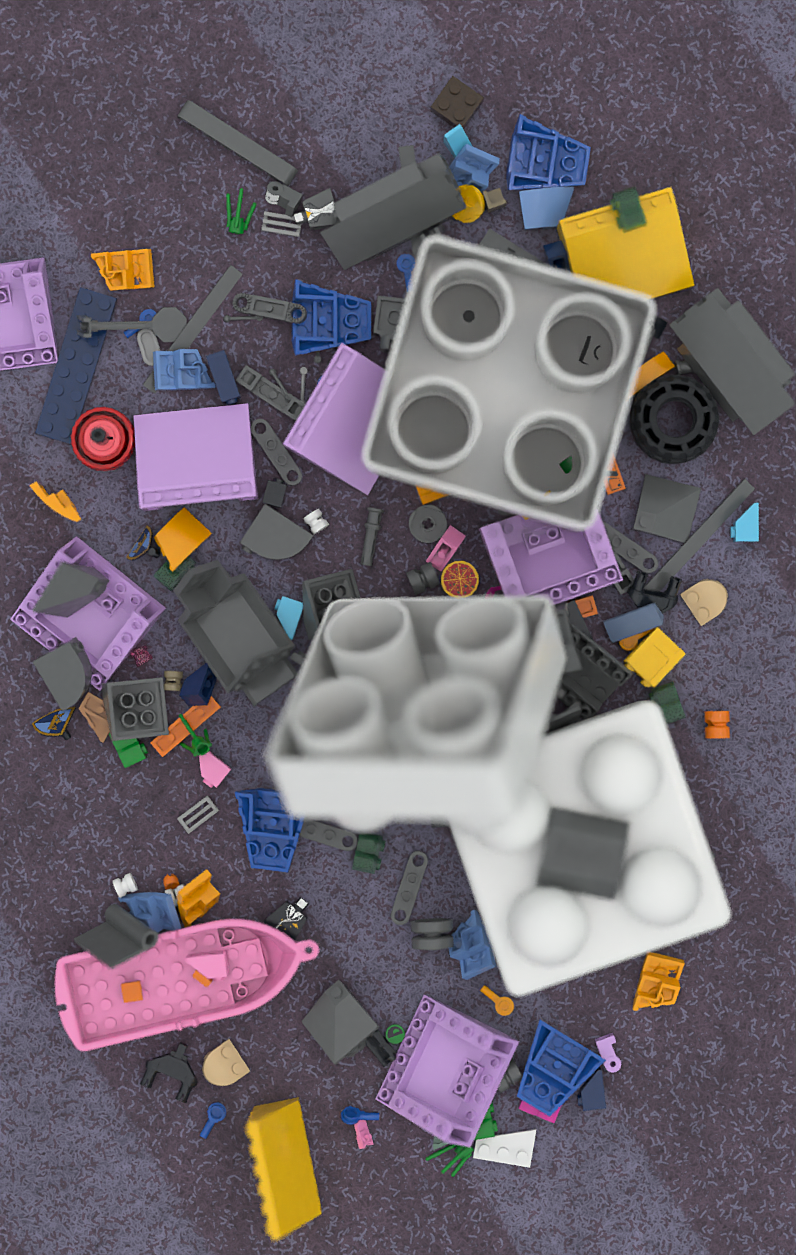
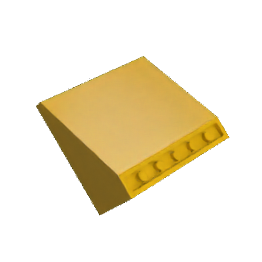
(641, 261)
(283, 1166)

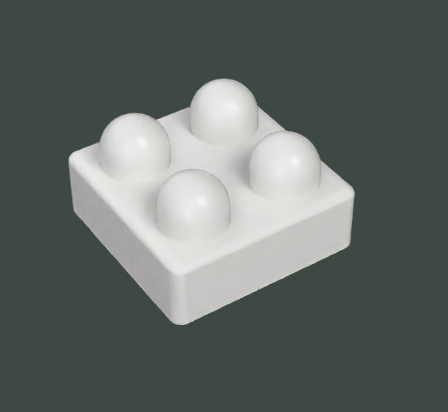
(504, 398)
(419, 711)
(668, 886)

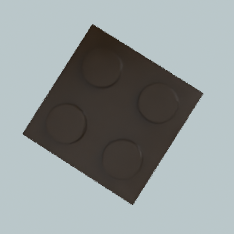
(456, 103)

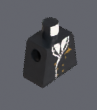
(289, 918)

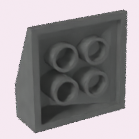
(666, 508)
(71, 590)
(321, 592)
(135, 708)
(339, 1022)

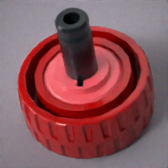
(103, 439)

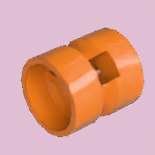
(717, 724)

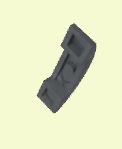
(269, 393)

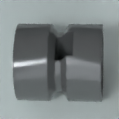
(423, 578)
(511, 1076)

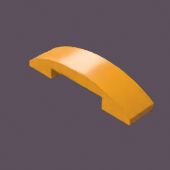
(651, 370)

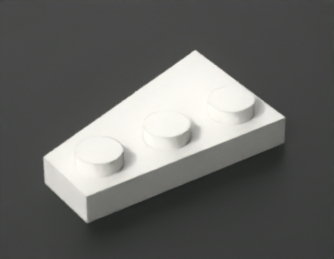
(508, 1148)

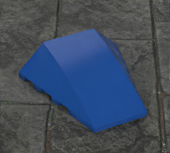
(544, 158)
(329, 320)
(268, 829)
(555, 1069)

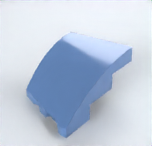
(473, 167)
(544, 206)
(180, 370)
(153, 910)
(472, 947)

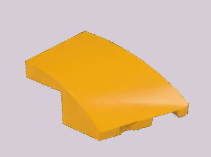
(122, 266)
(58, 502)
(181, 537)
(196, 898)
(654, 984)

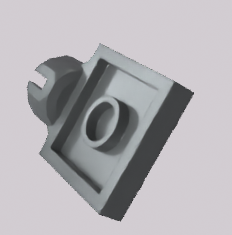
(388, 319)

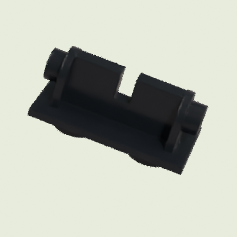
(381, 1048)

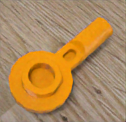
(631, 642)
(503, 1005)

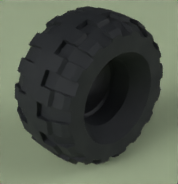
(664, 447)

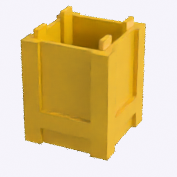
(653, 658)

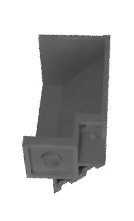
(393, 211)
(735, 360)
(235, 631)

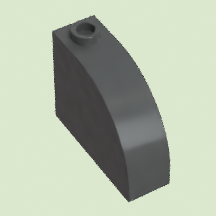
(275, 536)
(66, 672)

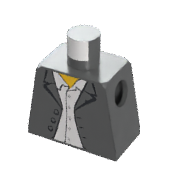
(317, 211)

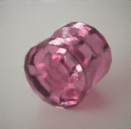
(141, 655)

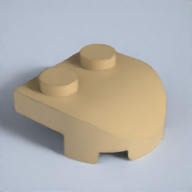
(706, 599)
(224, 1065)

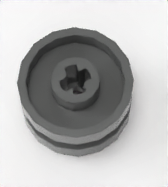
(432, 937)

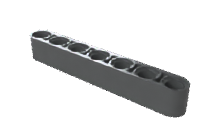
(239, 143)

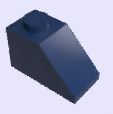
(557, 257)
(198, 687)
(592, 1092)

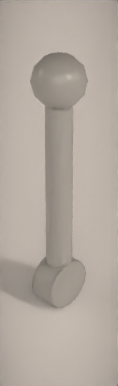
(303, 371)

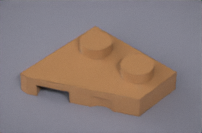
(94, 712)

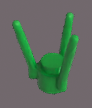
(237, 224)
(199, 744)
(462, 1152)

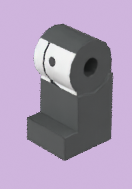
(283, 196)

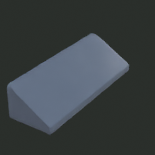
(634, 622)

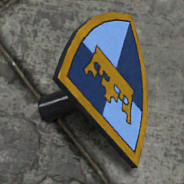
(143, 546)
(55, 723)

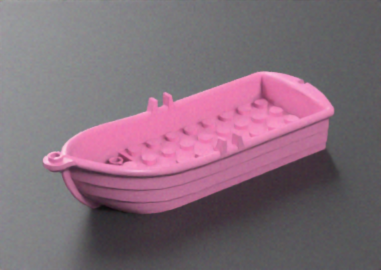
(258, 964)

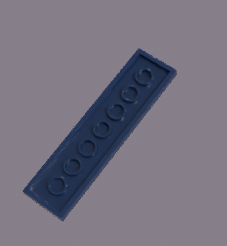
(75, 367)

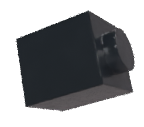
(275, 493)

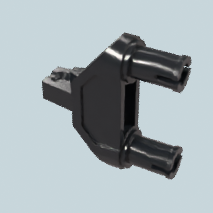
(643, 597)
(174, 1065)

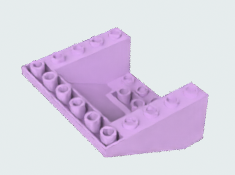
(26, 315)
(339, 419)
(194, 456)
(549, 559)
(106, 626)
(446, 1072)

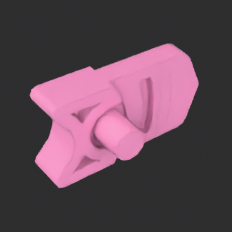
(363, 1136)

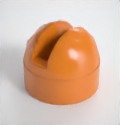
(170, 881)

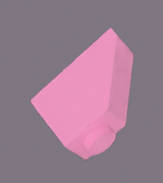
(445, 548)
(213, 769)
(210, 964)

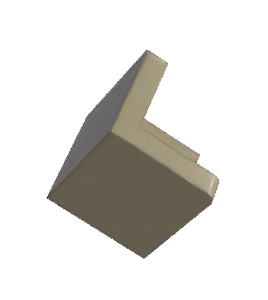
(494, 200)

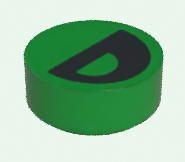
(395, 1033)

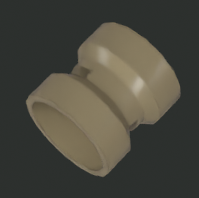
(173, 676)

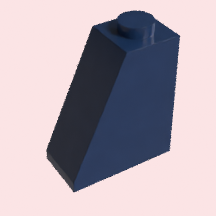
(223, 377)

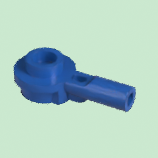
(406, 264)
(146, 315)
(216, 1113)
(352, 1115)

